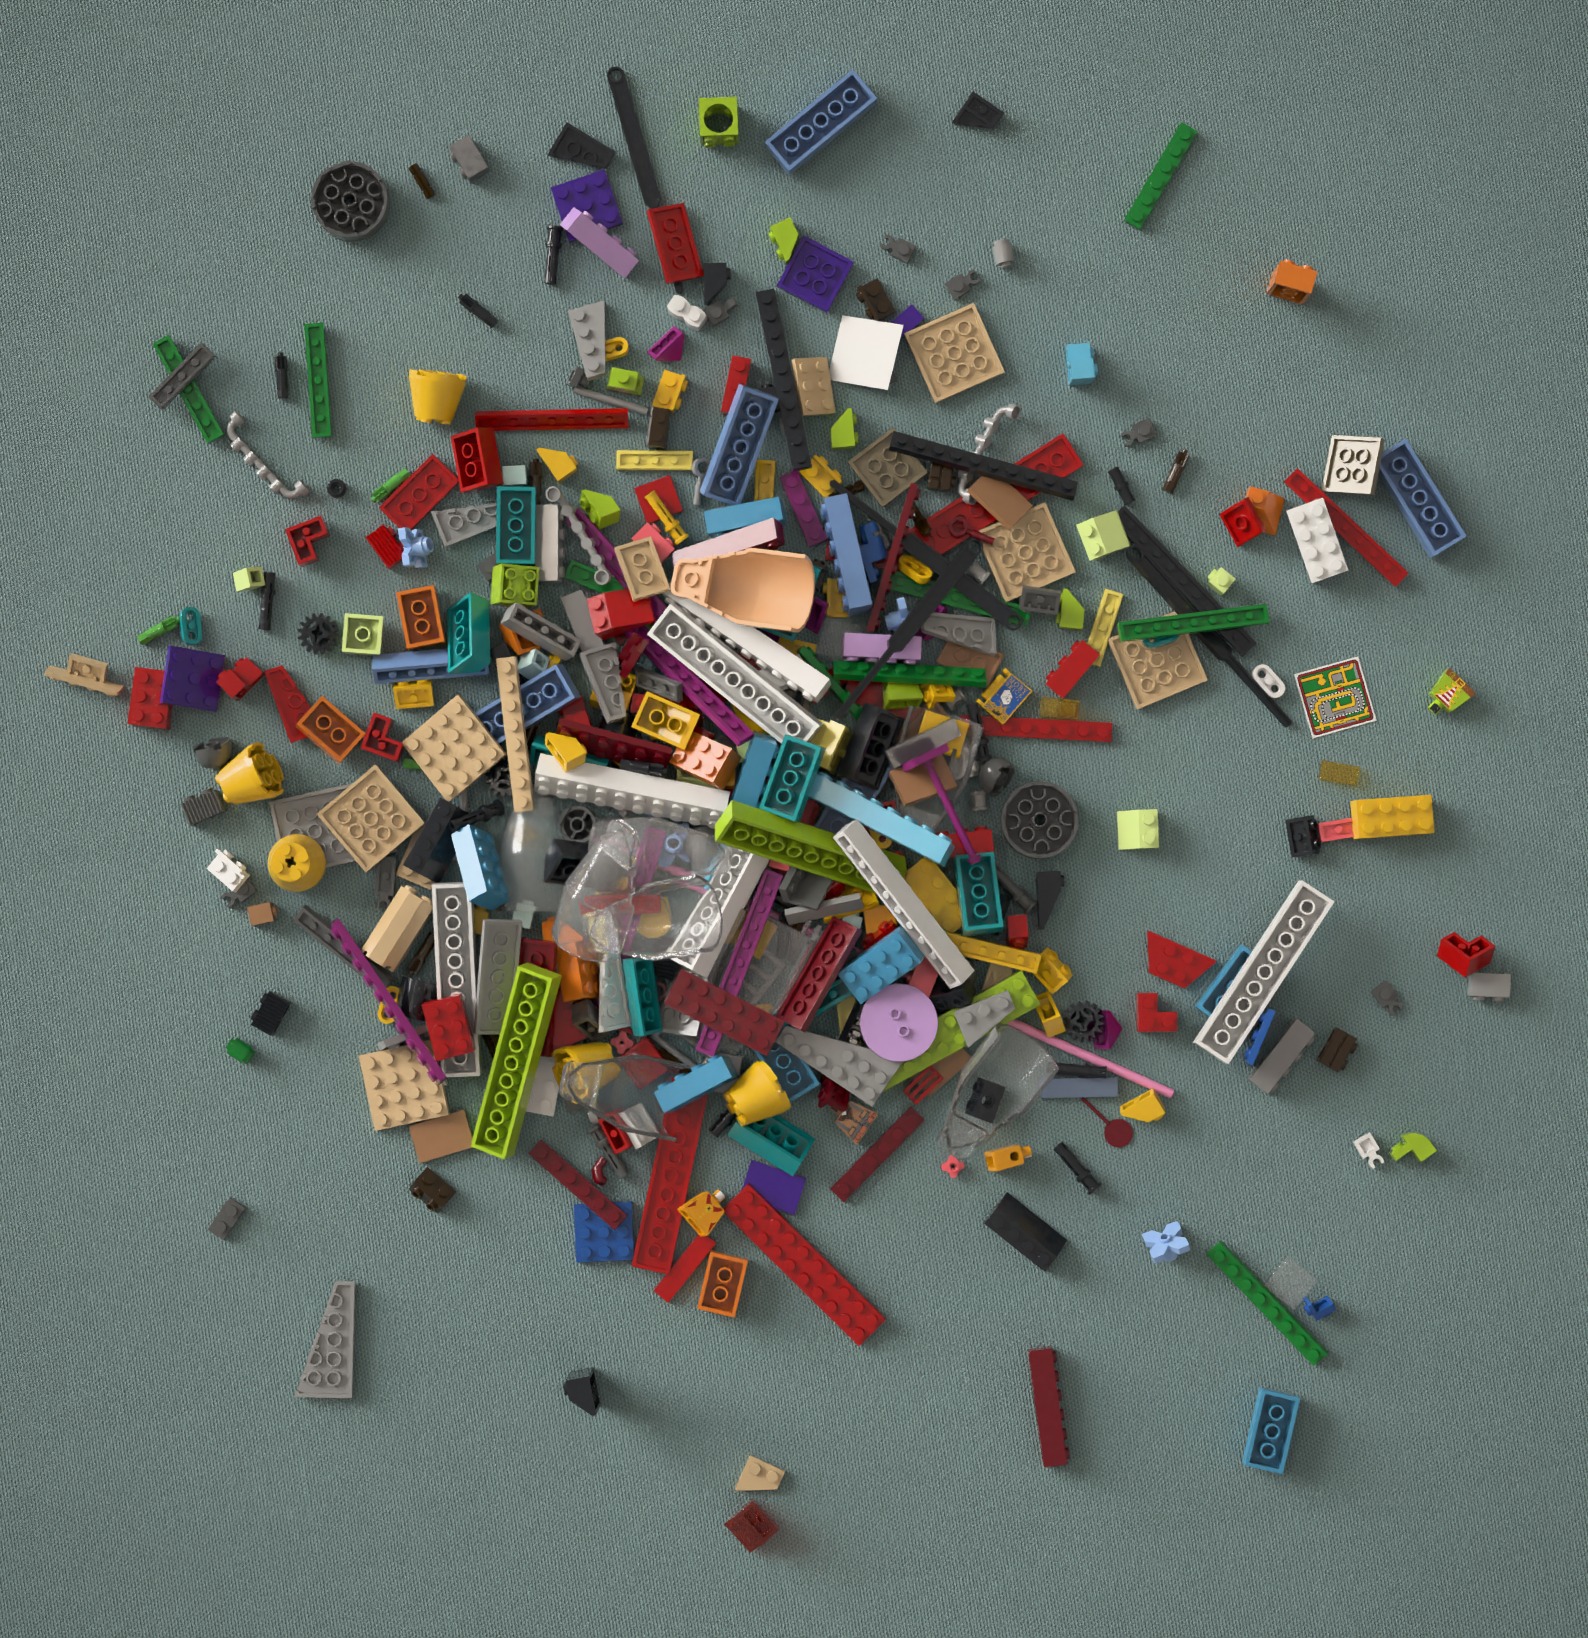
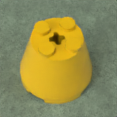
(436, 394)
(251, 776)
(309, 863)
(580, 1053)
(756, 1095)

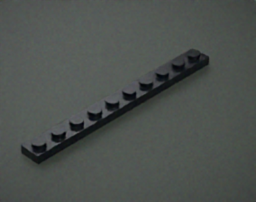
(783, 380)
(983, 465)
(1181, 578)

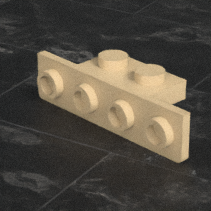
(86, 673)

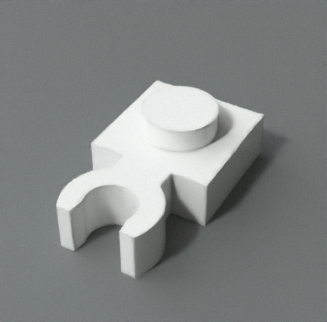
(1367, 1148)

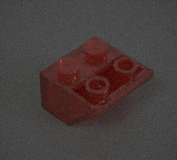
(752, 1525)

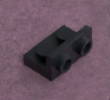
(1303, 836)

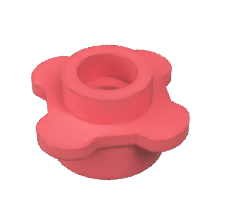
(622, 1037)
(952, 1171)

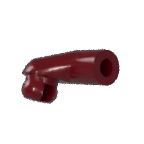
(597, 1172)

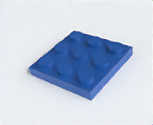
(1259, 1036)
(597, 1240)

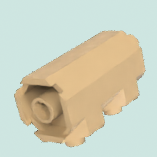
(398, 928)

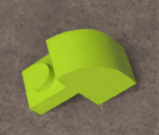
(1414, 1142)

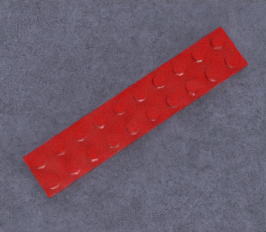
(1054, 458)
(668, 1188)
(804, 1264)

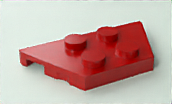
(1175, 962)

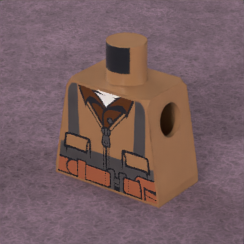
(854, 1120)

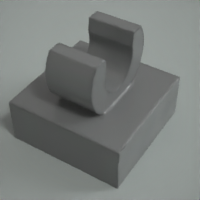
(576, 378)

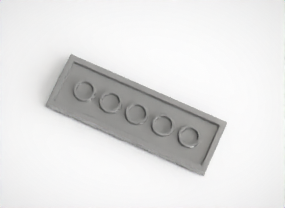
(496, 972)

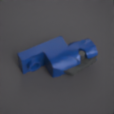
(873, 549)

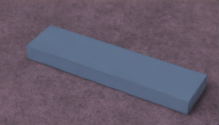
(1081, 1087)

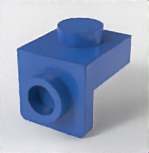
(1319, 1309)

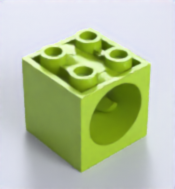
(716, 105)
(514, 585)

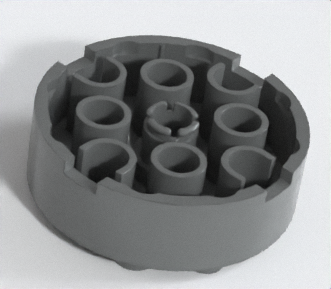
(356, 220)
(1033, 839)

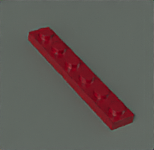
(877, 1154)
(577, 1185)

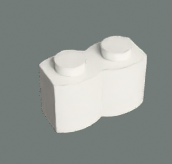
(683, 311)

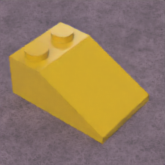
(665, 720)

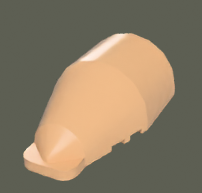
(750, 587)

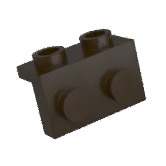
(432, 1190)

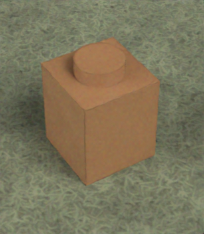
(262, 913)

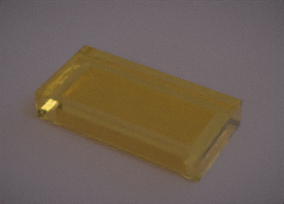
(1339, 773)

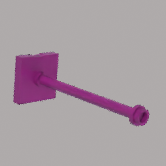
(926, 760)

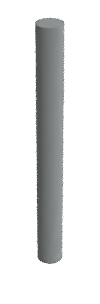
(611, 400)

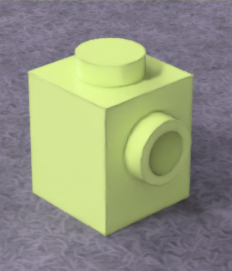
(249, 579)
(1220, 580)

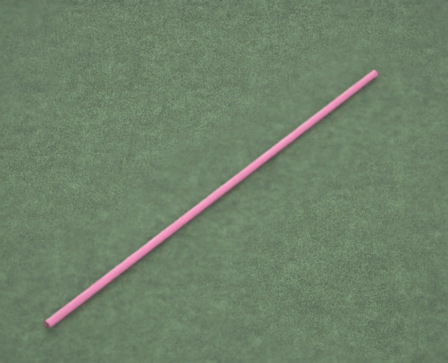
(1059, 1043)

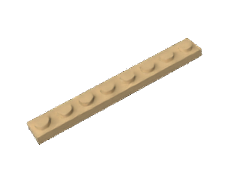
(515, 734)

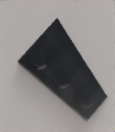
(579, 147)

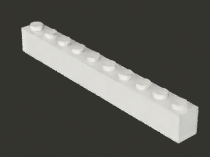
(758, 647)
(903, 903)

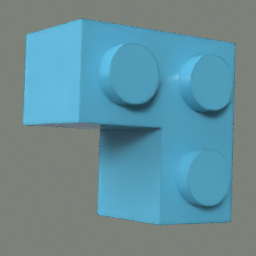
(1080, 364)

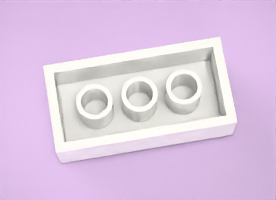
(1317, 540)

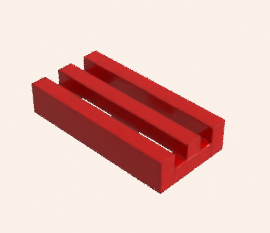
(911, 1096)

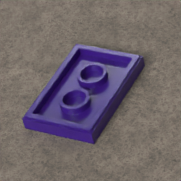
(776, 1186)

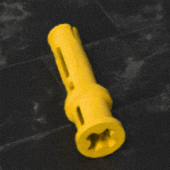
(671, 524)

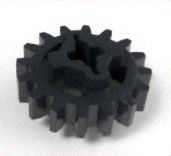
(317, 643)
(499, 781)
(1075, 1023)

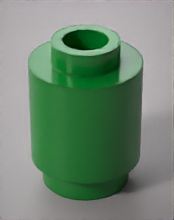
(240, 1050)

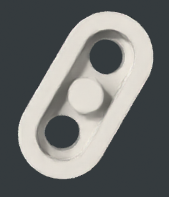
(1268, 681)

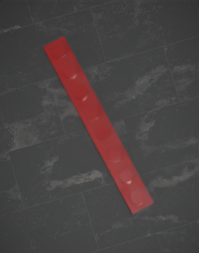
(553, 419)
(1349, 529)
(1047, 729)

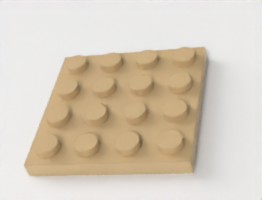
(954, 353)
(1026, 553)
(1157, 671)
(454, 748)
(370, 818)
(401, 1088)

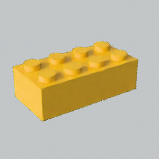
(1392, 816)
(936, 893)

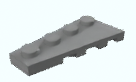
(589, 330)

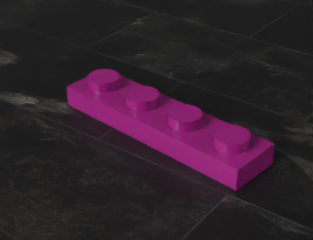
(803, 508)

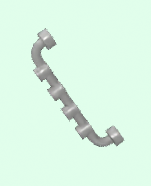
(983, 441)
(251, 458)
(601, 576)

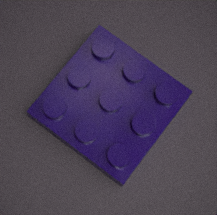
(588, 194)
(815, 274)
(192, 678)

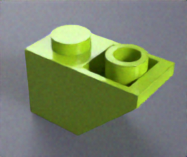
(785, 237)
(843, 433)
(600, 508)
(1071, 612)

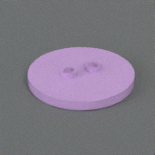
(899, 1023)

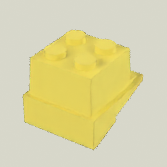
(835, 740)

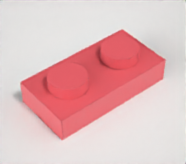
(1335, 830)

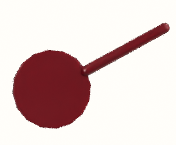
(1117, 1132)

